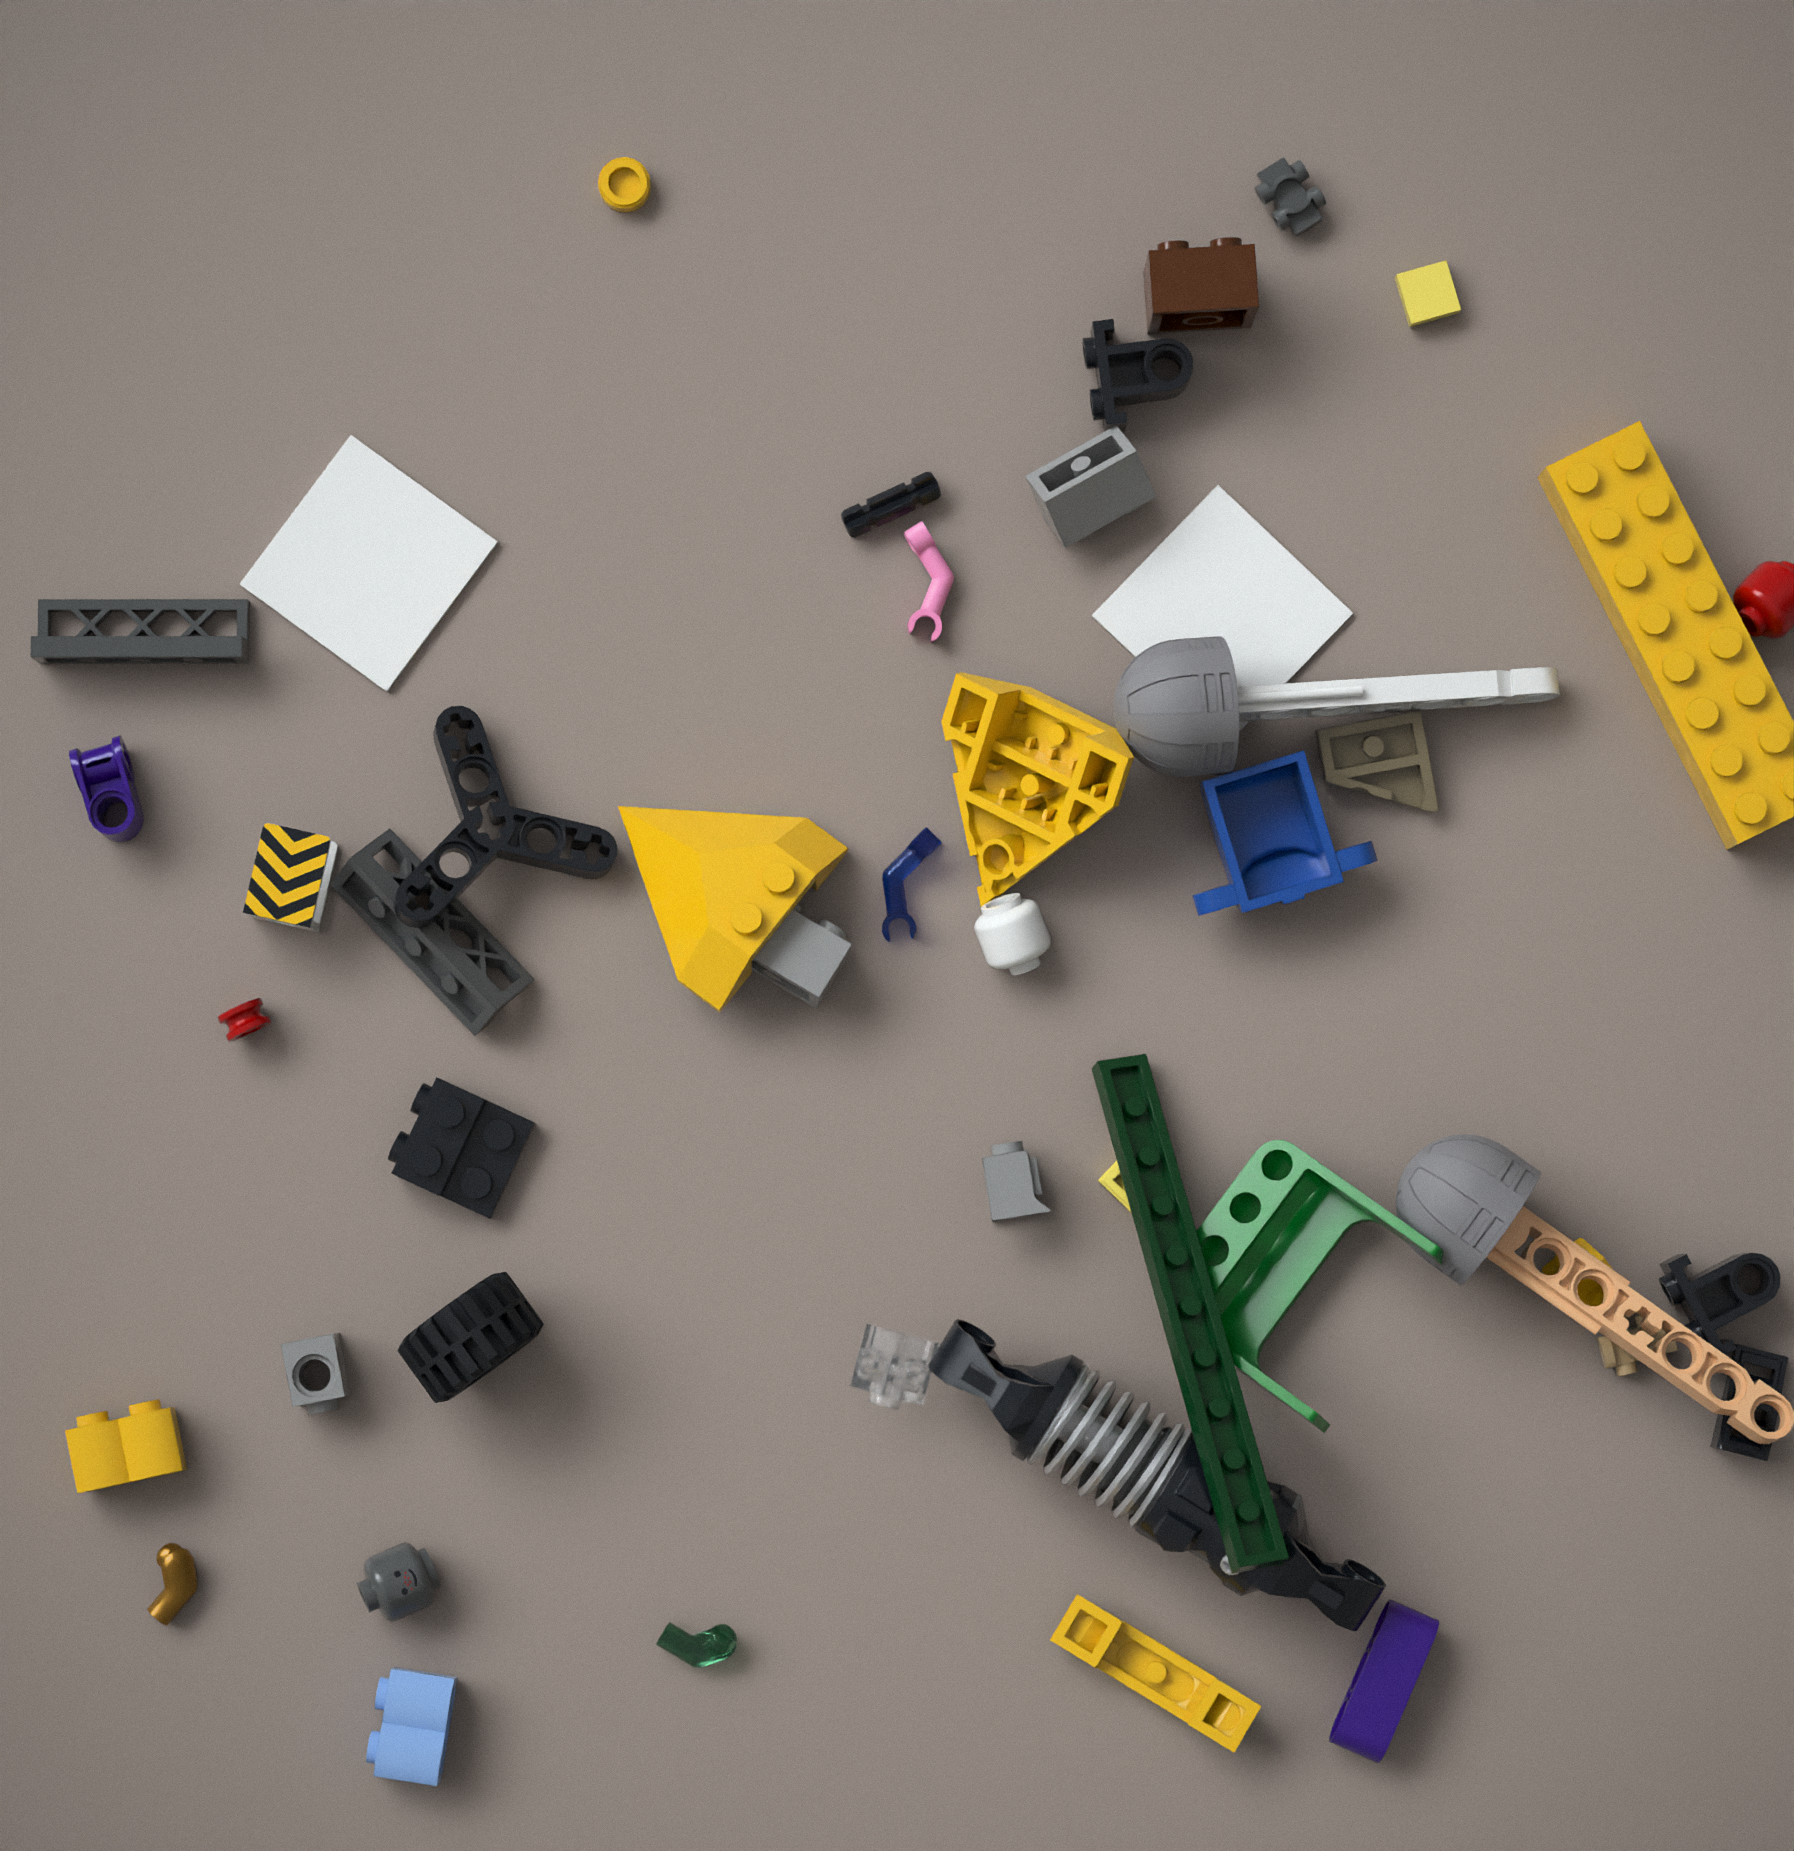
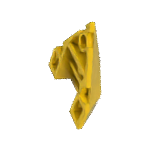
(1027, 775)
(724, 886)

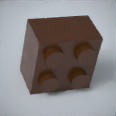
(1200, 286)

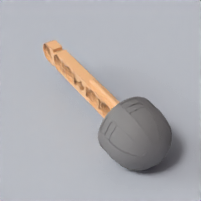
(1470, 1203)

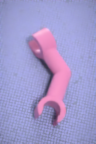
(942, 577)

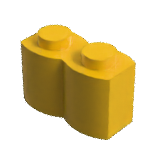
(125, 1448)

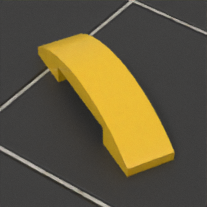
(1156, 1672)

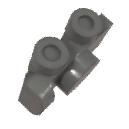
(1292, 203)

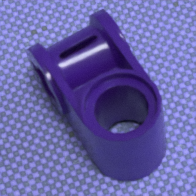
(104, 779)

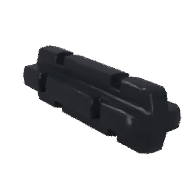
(890, 504)

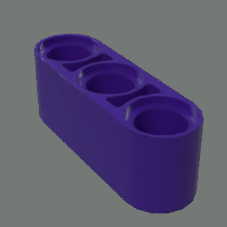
(1384, 1681)

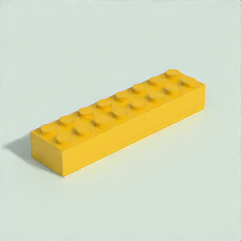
(1678, 630)

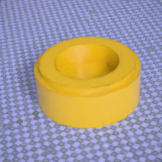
(624, 184)

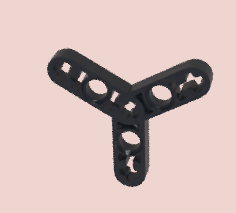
(511, 838)

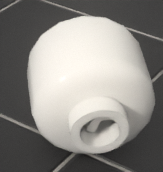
(1012, 933)

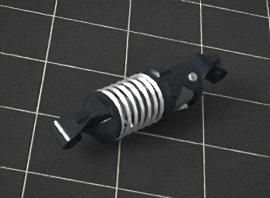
(1145, 1469)

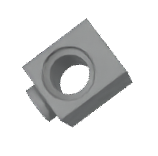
(299, 1354)

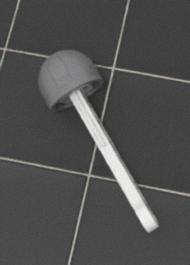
(1184, 706)

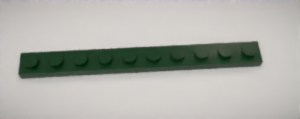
(1189, 1314)

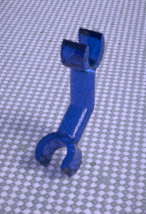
(893, 885)

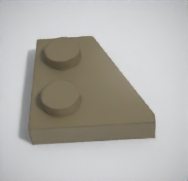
(1381, 759)

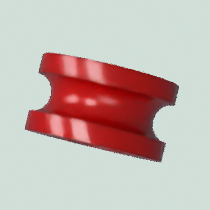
(244, 1019)

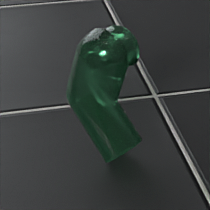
(699, 1649)

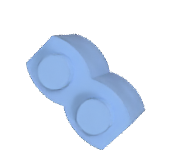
(413, 1726)

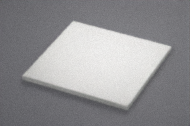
(369, 563)
(1231, 582)

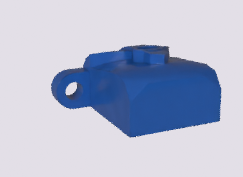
(1272, 837)

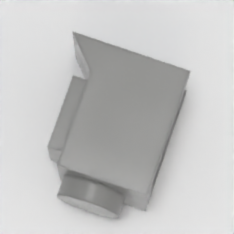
(1012, 1182)

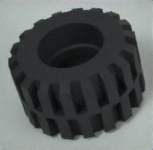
(470, 1337)

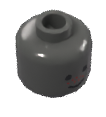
(399, 1582)

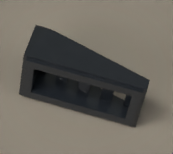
(1722, 1435)

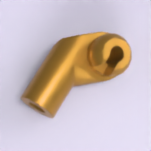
(179, 1582)

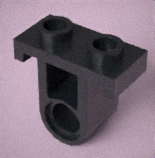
(1126, 372)
(1714, 1294)

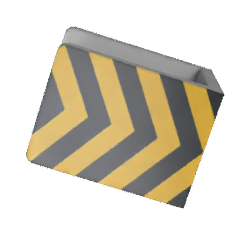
(291, 877)

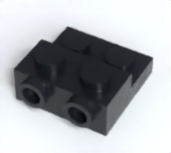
(460, 1146)

